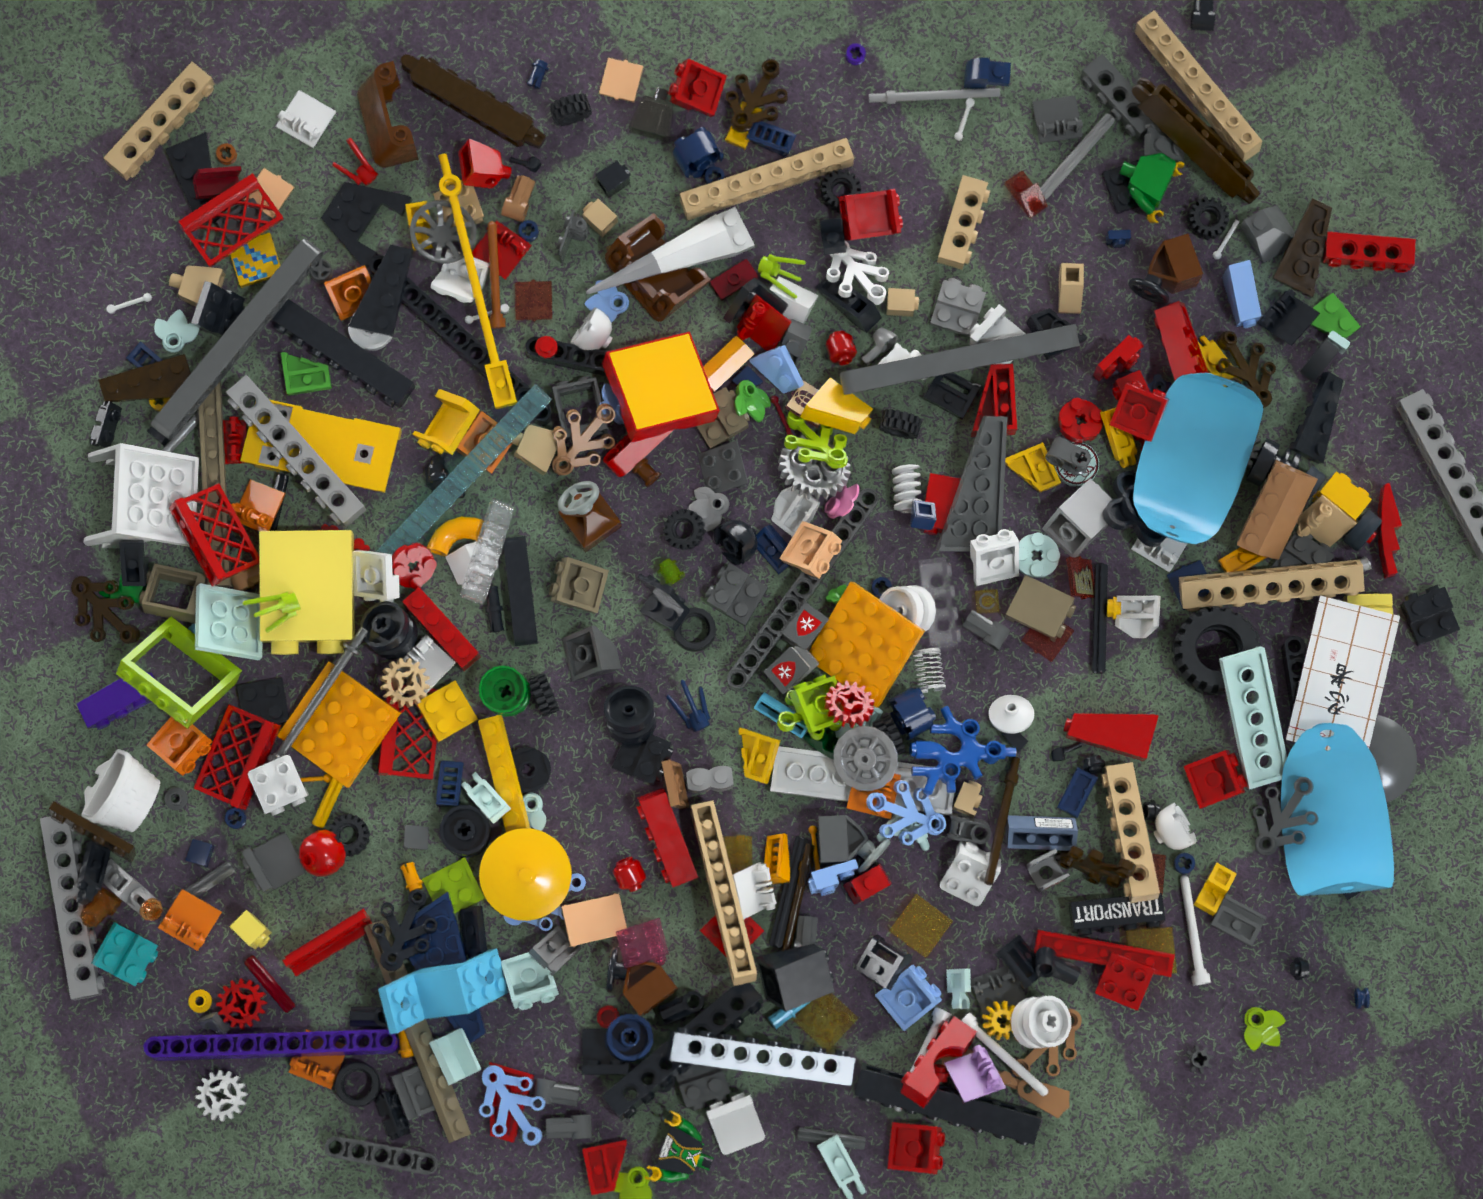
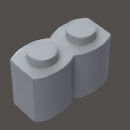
(715, 779)

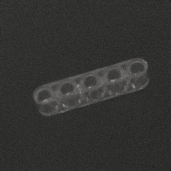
(487, 551)

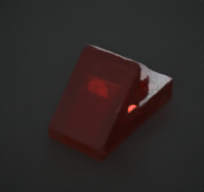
(1026, 194)

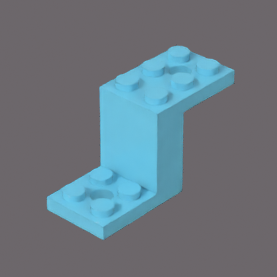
(443, 991)

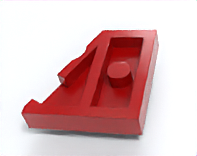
(604, 1165)

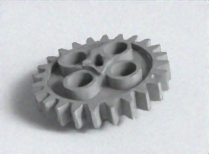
(812, 477)

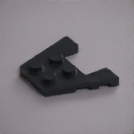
(353, 212)

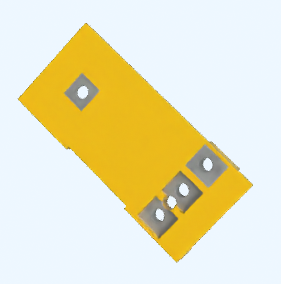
(336, 442)

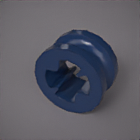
(708, 174)
(523, 226)
(877, 581)
(231, 812)
(1182, 870)
(1361, 998)

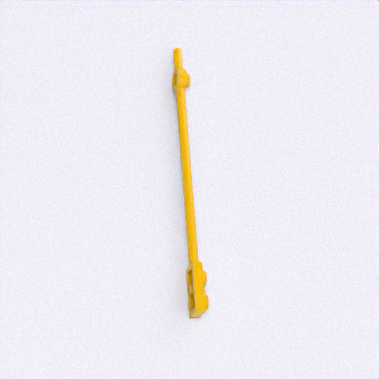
(497, 371)

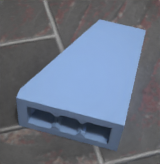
(1242, 294)

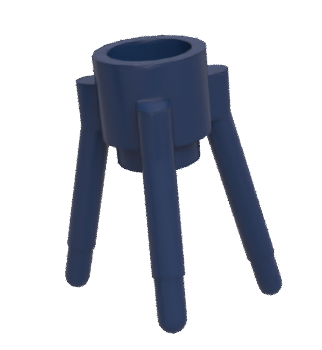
(697, 719)

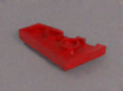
(511, 1123)

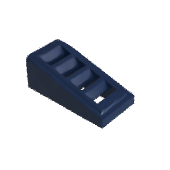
(781, 133)
(131, 357)
(445, 802)

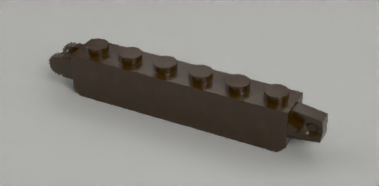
(471, 102)
(1196, 139)

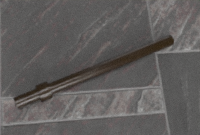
(1011, 781)
(805, 867)

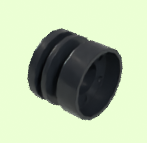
(1265, 460)

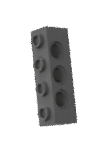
(1103, 69)

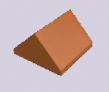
(348, 291)

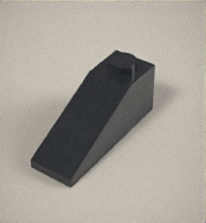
(855, 308)

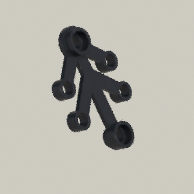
(403, 933)

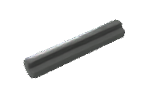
(210, 880)
(820, 1136)

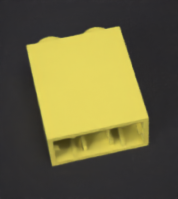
(321, 576)

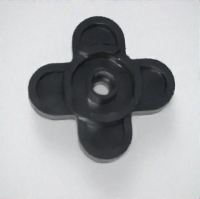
(1123, 515)

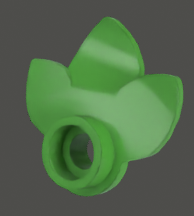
(751, 400)

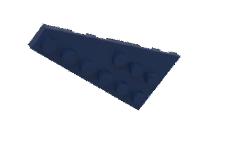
(445, 949)

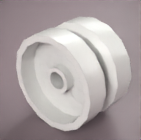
(913, 603)
(1041, 1022)

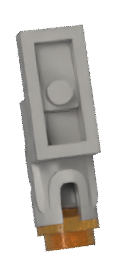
(132, 892)

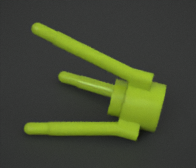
(769, 267)
(288, 604)

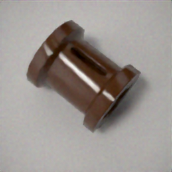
(646, 472)

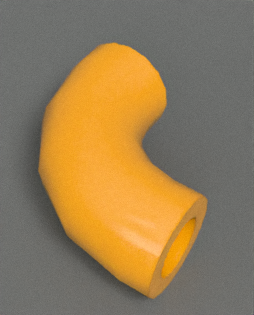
(452, 531)

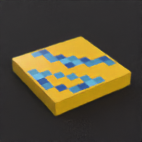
(255, 260)

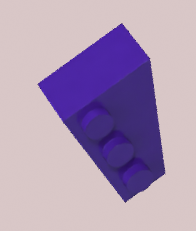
(111, 703)

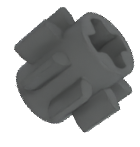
(1205, 1063)

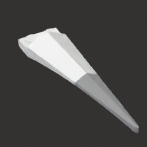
(709, 241)

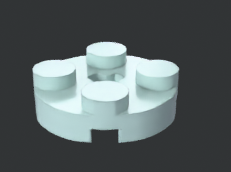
(1050, 555)

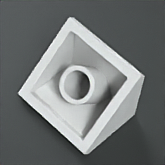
(797, 308)

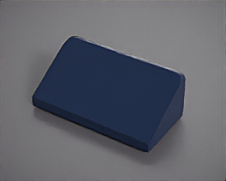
(771, 547)

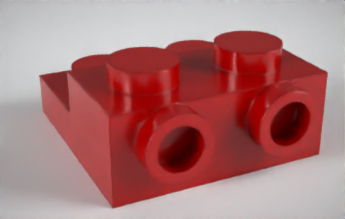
(697, 87)
(1121, 358)
(1139, 410)
(1215, 778)
(915, 1148)

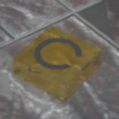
(987, 601)

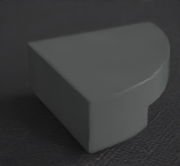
(214, 1022)

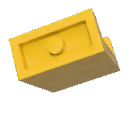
(448, 424)

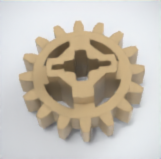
(412, 687)

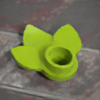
(1265, 1030)
(629, 1188)

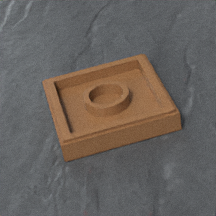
(675, 784)

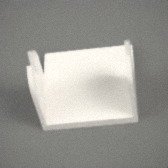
(143, 491)

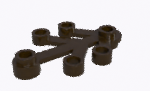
(755, 100)
(1246, 371)
(101, 608)
(1094, 867)

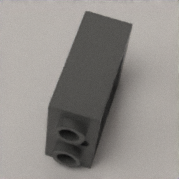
(566, 388)

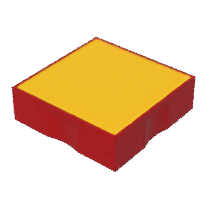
(660, 386)

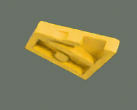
(1034, 468)
(758, 755)

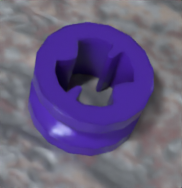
(853, 47)

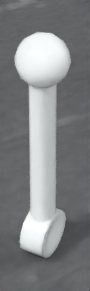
(969, 103)
(1217, 254)
(112, 309)
(469, 319)

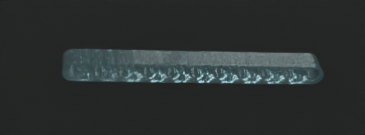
(468, 470)

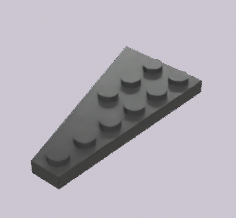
(980, 493)

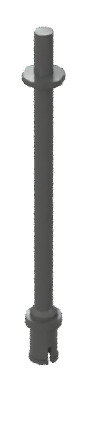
(327, 684)

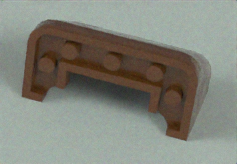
(387, 143)
(659, 293)

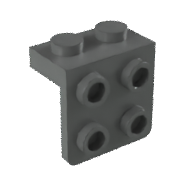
(273, 863)

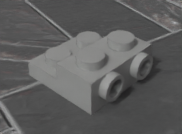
(957, 307)

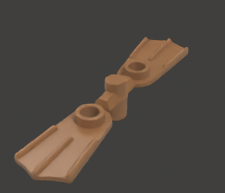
(1054, 1103)

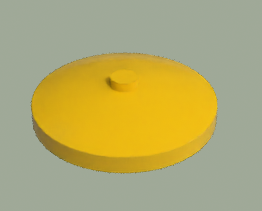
(525, 874)

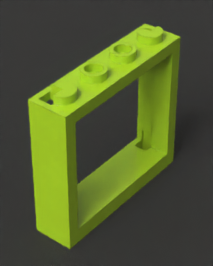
(163, 698)

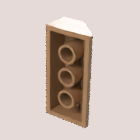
(1276, 510)

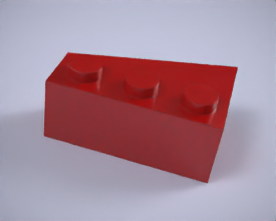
(998, 397)

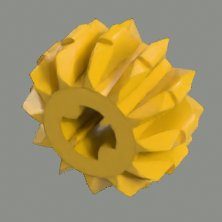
(992, 1020)

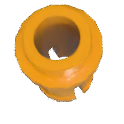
(411, 877)
(405, 1048)

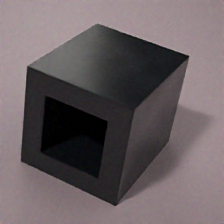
(613, 178)

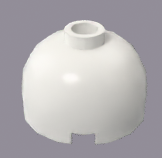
(594, 331)
(1173, 828)

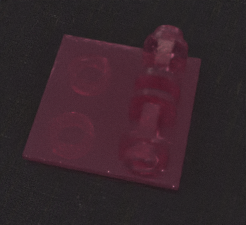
(643, 943)

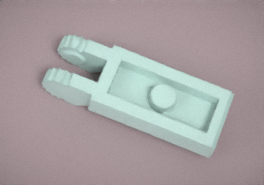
(486, 798)
(840, 1165)

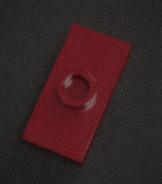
(733, 279)

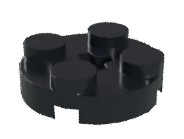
(535, 759)

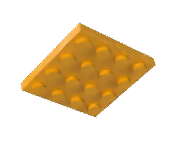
(865, 642)
(343, 727)

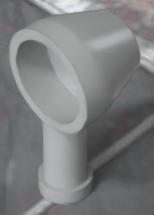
(880, 337)

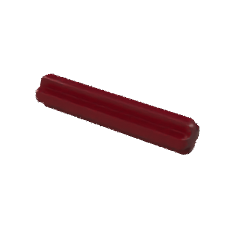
(269, 984)

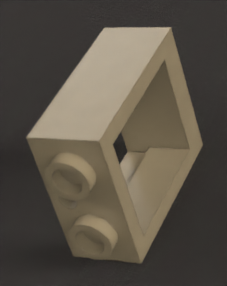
(174, 575)

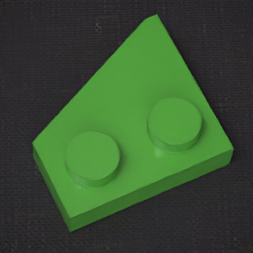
(1334, 317)
(304, 376)

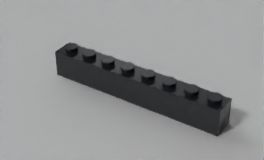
(343, 354)
(946, 1104)

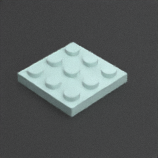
(225, 623)

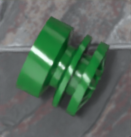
(503, 678)

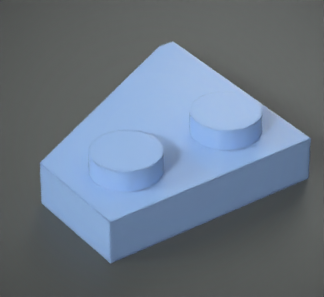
(778, 368)

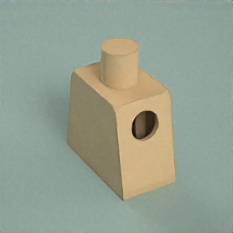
(193, 280)
(536, 447)

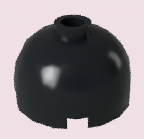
(738, 540)

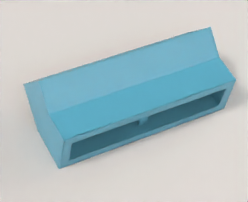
(779, 707)

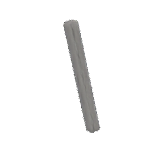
(1077, 155)

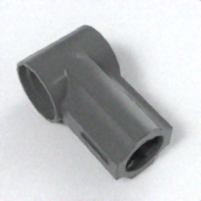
(990, 632)
(806, 931)
(556, 1093)
(575, 1127)

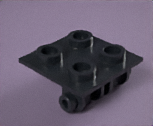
(1288, 317)

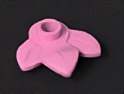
(842, 502)

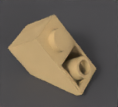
(1070, 288)

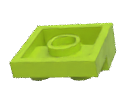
(810, 702)

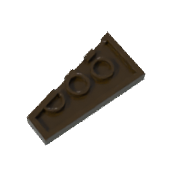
(1302, 257)
(147, 382)
(96, 833)

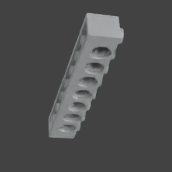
(245, 390)
(1440, 467)
(78, 988)

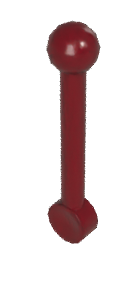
(774, 400)

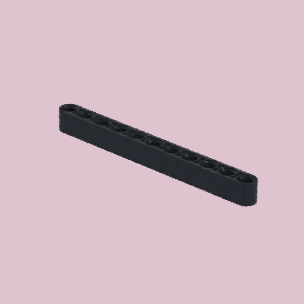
(453, 332)

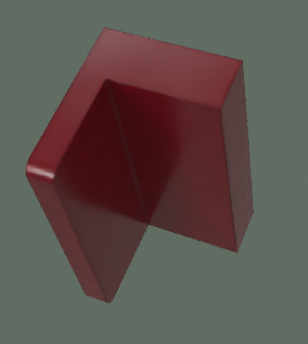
(214, 181)

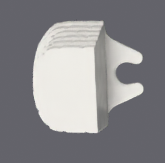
(121, 793)

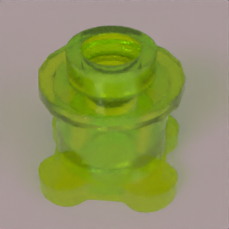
(670, 571)

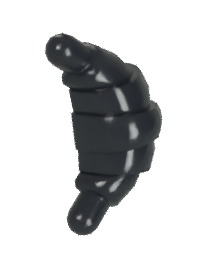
(437, 472)

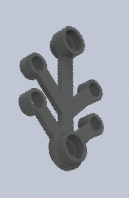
(1282, 819)

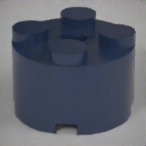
(697, 153)
(911, 713)
(641, 1033)

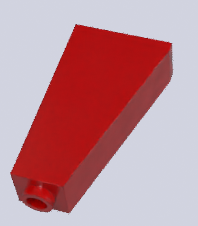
(1117, 733)

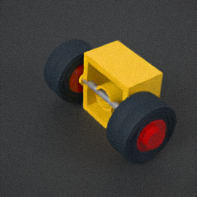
(1350, 501)

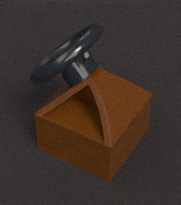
(1172, 267)
(644, 984)

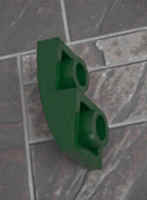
(826, 744)

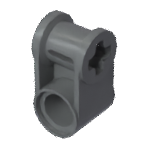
(1066, 454)
(966, 829)

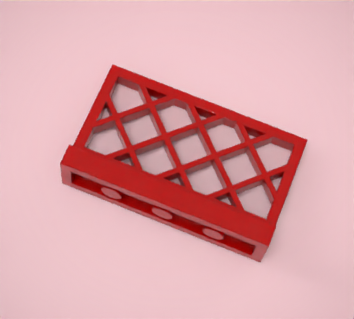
(220, 204)
(197, 537)
(388, 747)
(257, 757)
(328, 943)

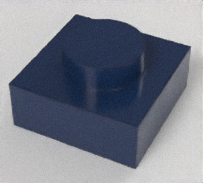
(1118, 238)

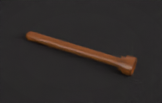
(496, 318)

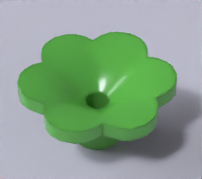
(835, 594)

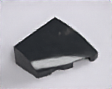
(1047, 320)

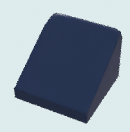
(923, 515)
(200, 853)

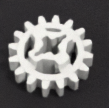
(217, 1106)

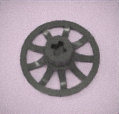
(441, 233)

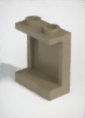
(1041, 608)

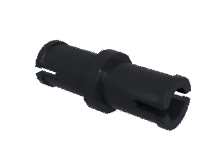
(494, 610)

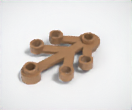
(581, 442)
(1053, 1051)

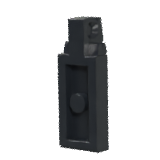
(92, 872)
(473, 931)

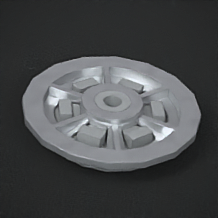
(865, 758)

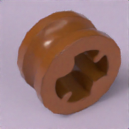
(228, 161)

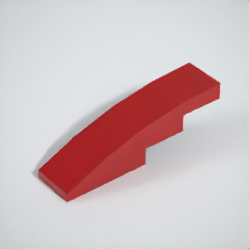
(1386, 534)

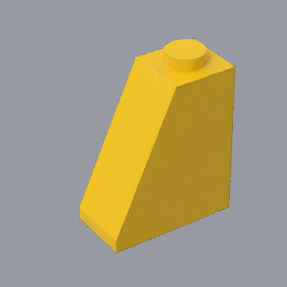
(837, 410)

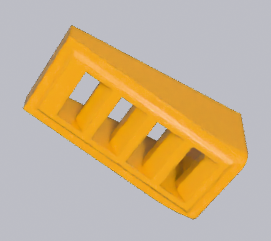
(781, 872)

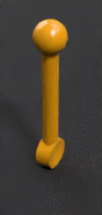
(326, 778)
(812, 830)

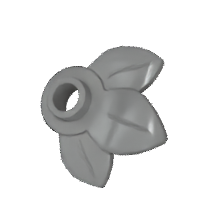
(706, 509)

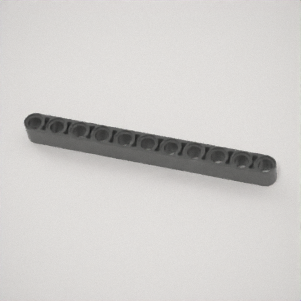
(237, 339)
(959, 359)
(797, 599)

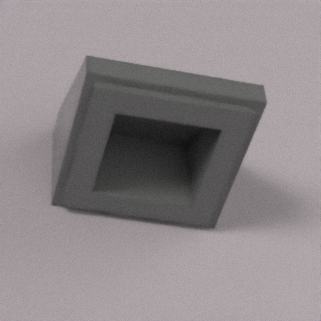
(416, 837)

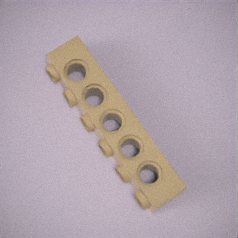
(160, 109)
(1125, 776)

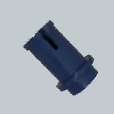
(537, 73)

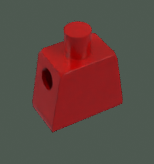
(481, 165)
(867, 884)

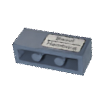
(1041, 832)

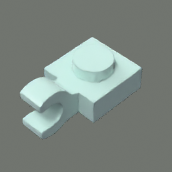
(959, 983)

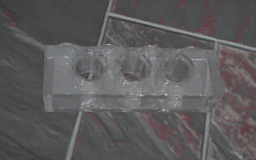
(939, 568)

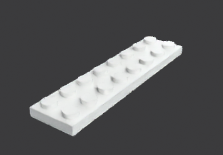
(815, 776)

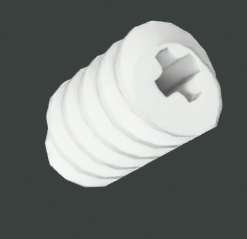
(905, 487)

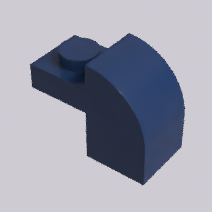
(983, 72)

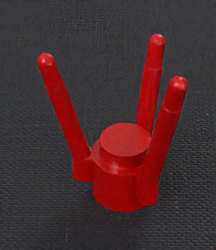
(365, 172)

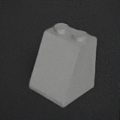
(1079, 519)

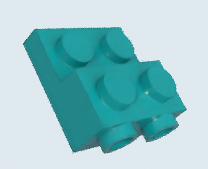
(125, 954)

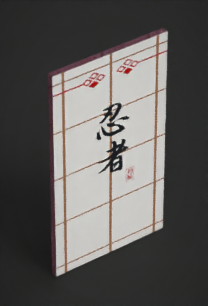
(1343, 669)

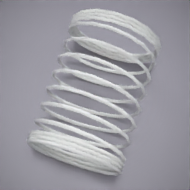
(918, 653)

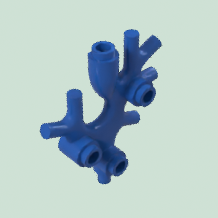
(950, 762)

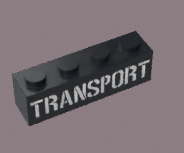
(1115, 913)

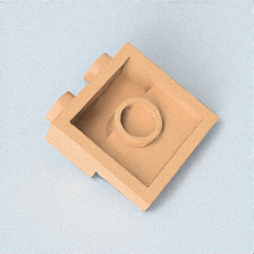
(811, 549)

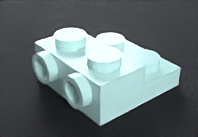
(528, 981)

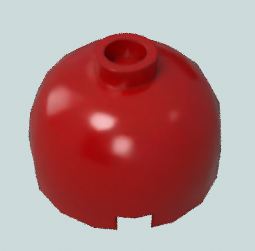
(321, 854)

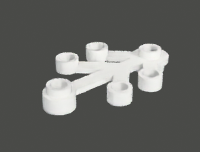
(875, 292)

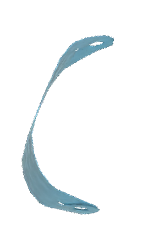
(1196, 457)
(1352, 838)

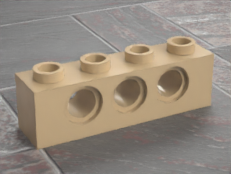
(969, 189)

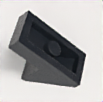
(832, 236)
(133, 562)

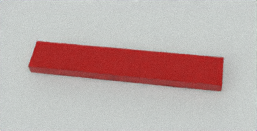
(1100, 951)

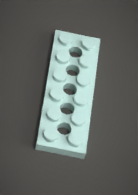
(1241, 713)

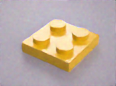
(446, 711)

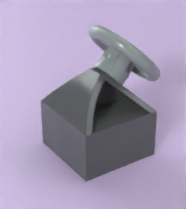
(843, 839)

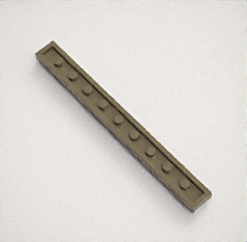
(214, 468)
(419, 1039)

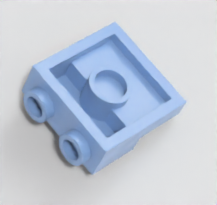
(825, 880)
(910, 997)

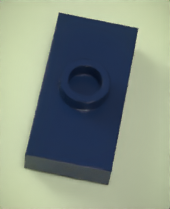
(1077, 792)

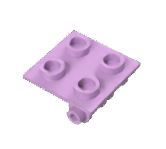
(974, 1074)

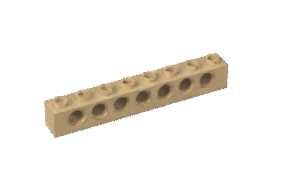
(1198, 86)
(766, 179)
(1260, 578)
(723, 893)

